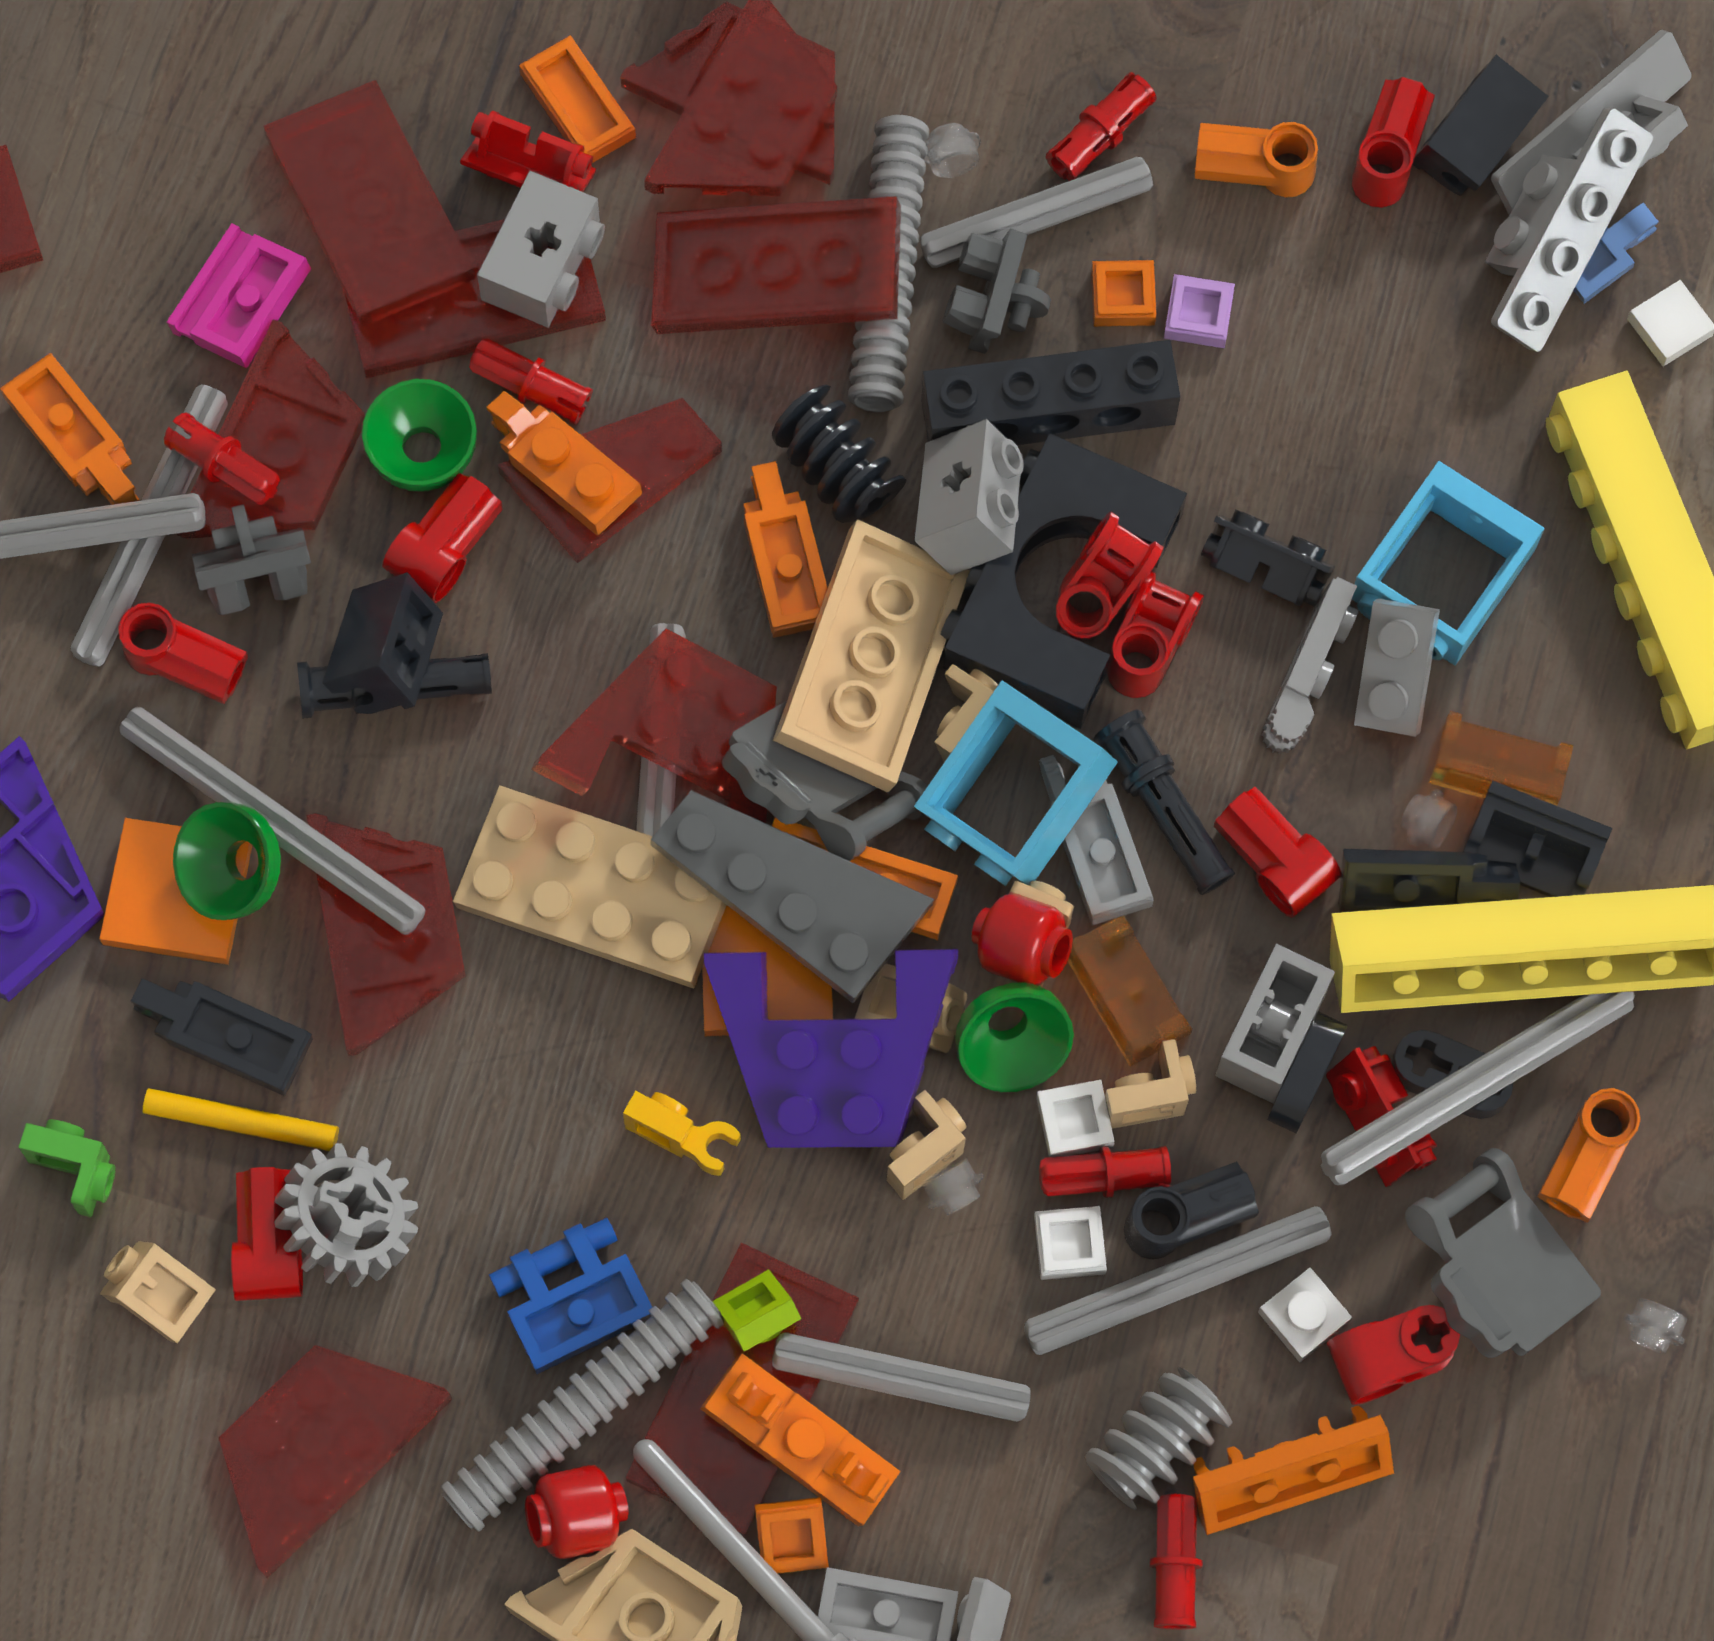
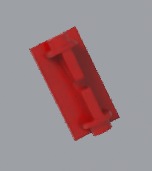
(506, 155)
(1366, 1089)

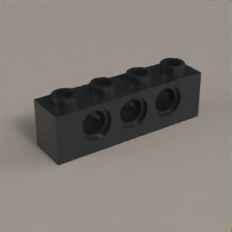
(1057, 394)

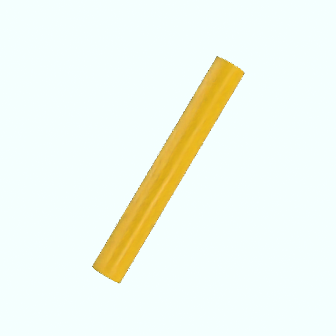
(240, 1119)

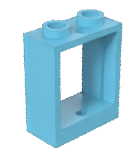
(1477, 515)
(971, 757)

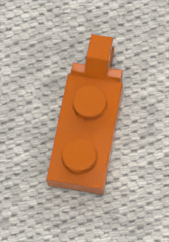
(71, 430)
(563, 463)
(784, 554)

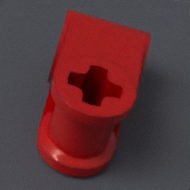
(1111, 568)
(1155, 626)
(1382, 1353)

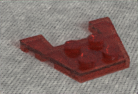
(671, 708)

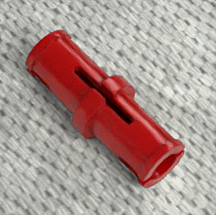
(1101, 127)

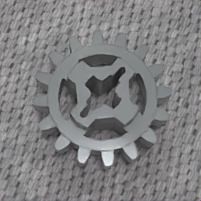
(339, 1216)

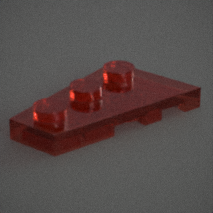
(653, 447)

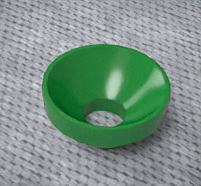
(412, 409)
(207, 860)
(1017, 1056)

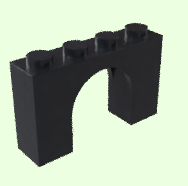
(1061, 498)

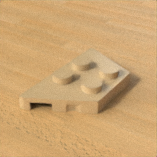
(630, 1595)

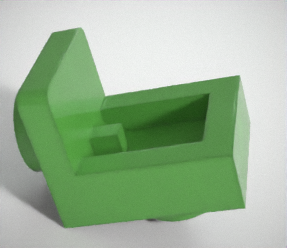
(65, 1149)

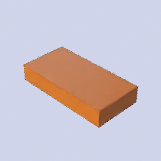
(577, 99)

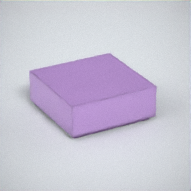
(1199, 311)

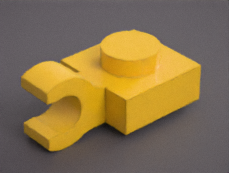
(666, 1125)

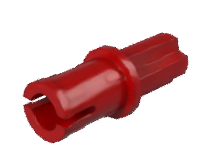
(530, 380)
(222, 459)
(1105, 1172)
(1176, 1562)

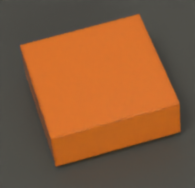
(1123, 293)
(792, 1535)

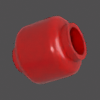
(1022, 939)
(575, 1511)

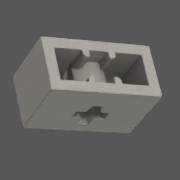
(541, 217)
(969, 497)
(1274, 1023)

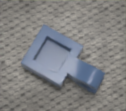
(1610, 256)

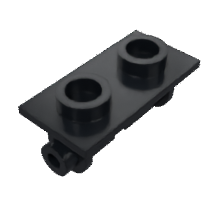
(1291, 565)

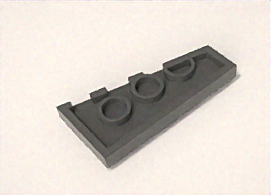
(803, 898)

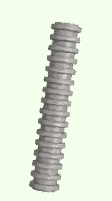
(882, 343)
(582, 1405)

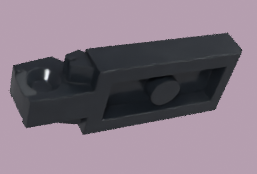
(1422, 878)
(225, 1032)

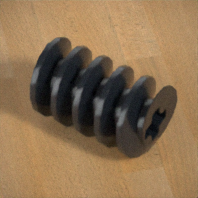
(833, 458)

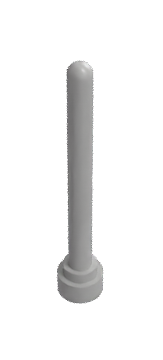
(732, 1544)

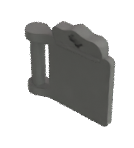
(802, 787)
(1507, 1275)

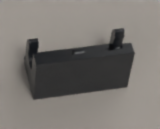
(1480, 127)
(384, 644)
(1549, 844)

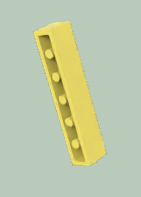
(1646, 541)
(1523, 949)

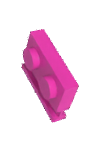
(238, 295)

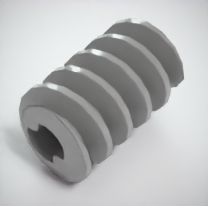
(1157, 1437)

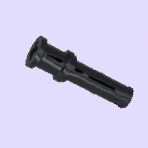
(442, 679)
(1149, 776)

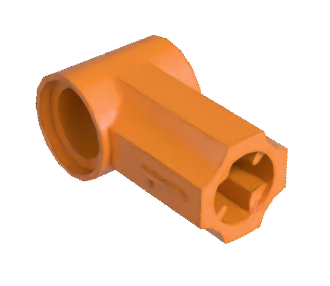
(1249, 156)
(1588, 1157)

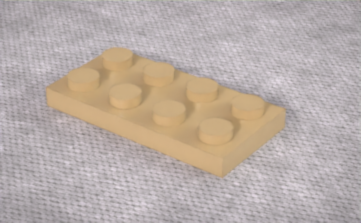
(870, 657)
(588, 888)

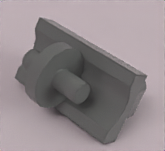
(984, 313)
(249, 552)

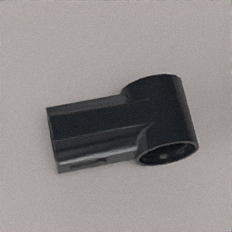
(1194, 1208)

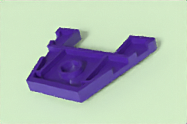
(42, 881)
(831, 1076)

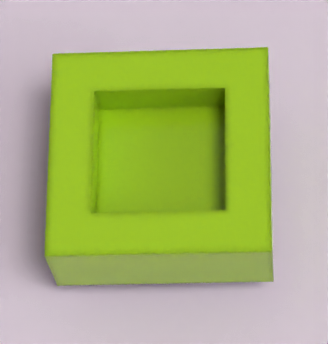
(757, 1310)

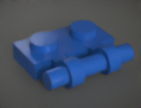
(579, 1312)

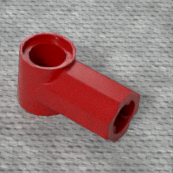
(1391, 141)
(438, 545)
(184, 656)
(1287, 865)
(258, 1259)

